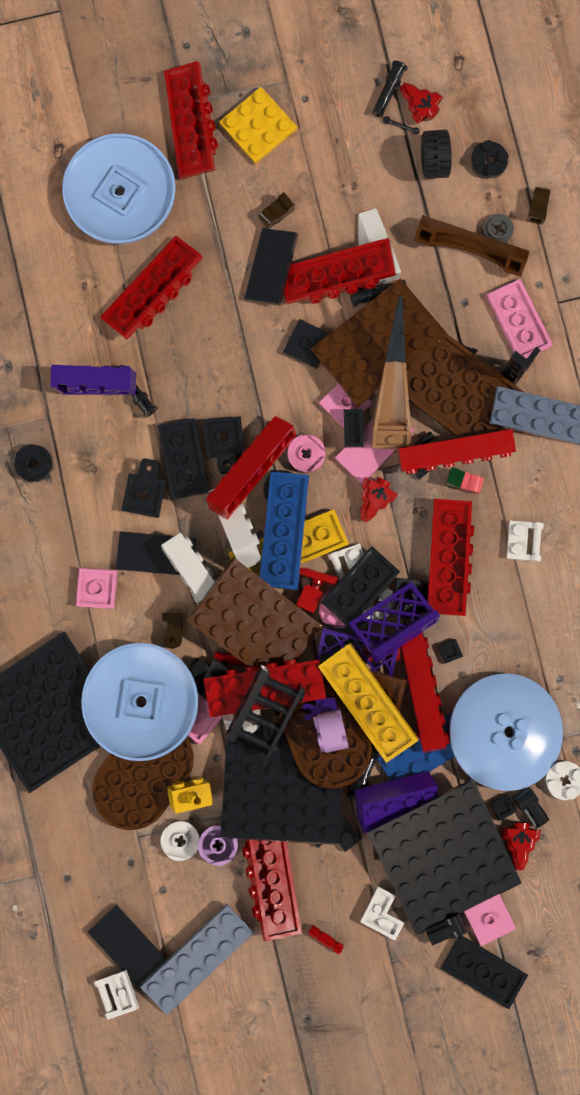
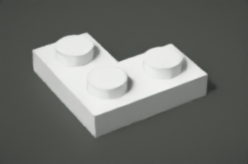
(377, 917)

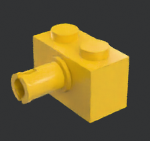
(189, 795)

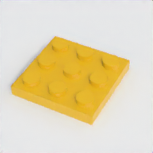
(258, 125)

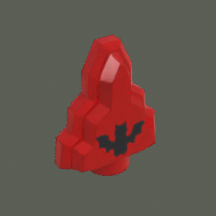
(421, 102)
(375, 497)
(520, 841)

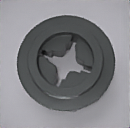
(496, 220)

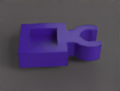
(322, 706)

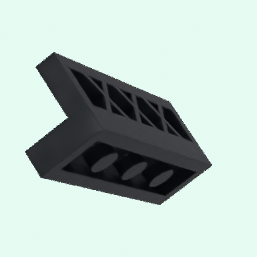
(518, 365)

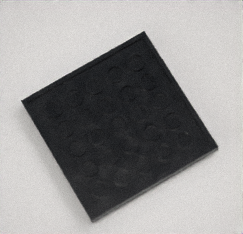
(43, 712)
(273, 799)
(444, 856)

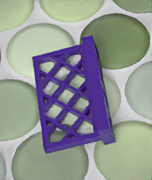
(407, 632)
(374, 642)

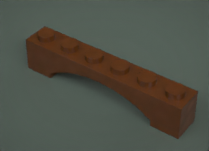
(507, 256)

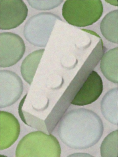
(240, 537)
(189, 565)

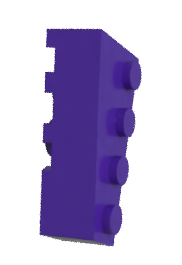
(93, 380)
(391, 798)

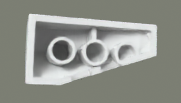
(372, 229)

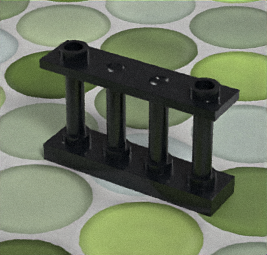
(253, 696)

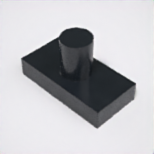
(353, 428)

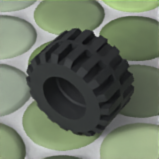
(436, 154)

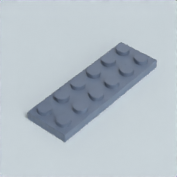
(536, 415)
(196, 959)

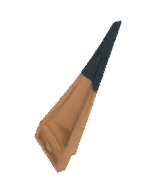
(392, 414)

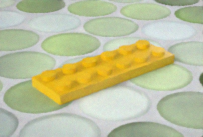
(321, 536)
(368, 703)

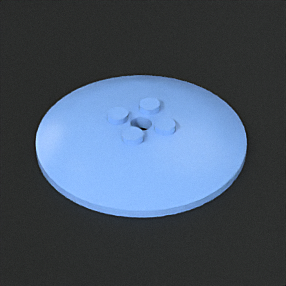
(115, 163)
(112, 694)
(479, 735)

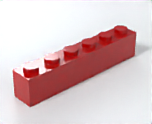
(456, 450)
(250, 467)
(423, 694)

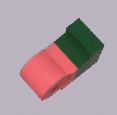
(464, 481)

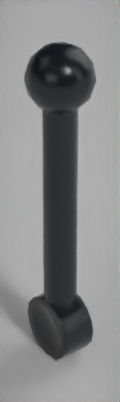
(386, 120)

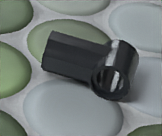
(198, 669)
(529, 803)
(448, 929)

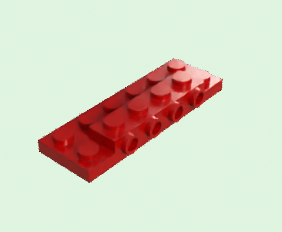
(191, 120)
(340, 272)
(152, 289)
(450, 556)
(227, 691)
(272, 888)

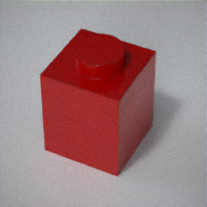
(310, 598)

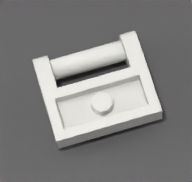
(518, 539)
(351, 557)
(121, 991)

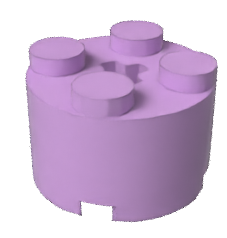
(332, 731)
(212, 854)

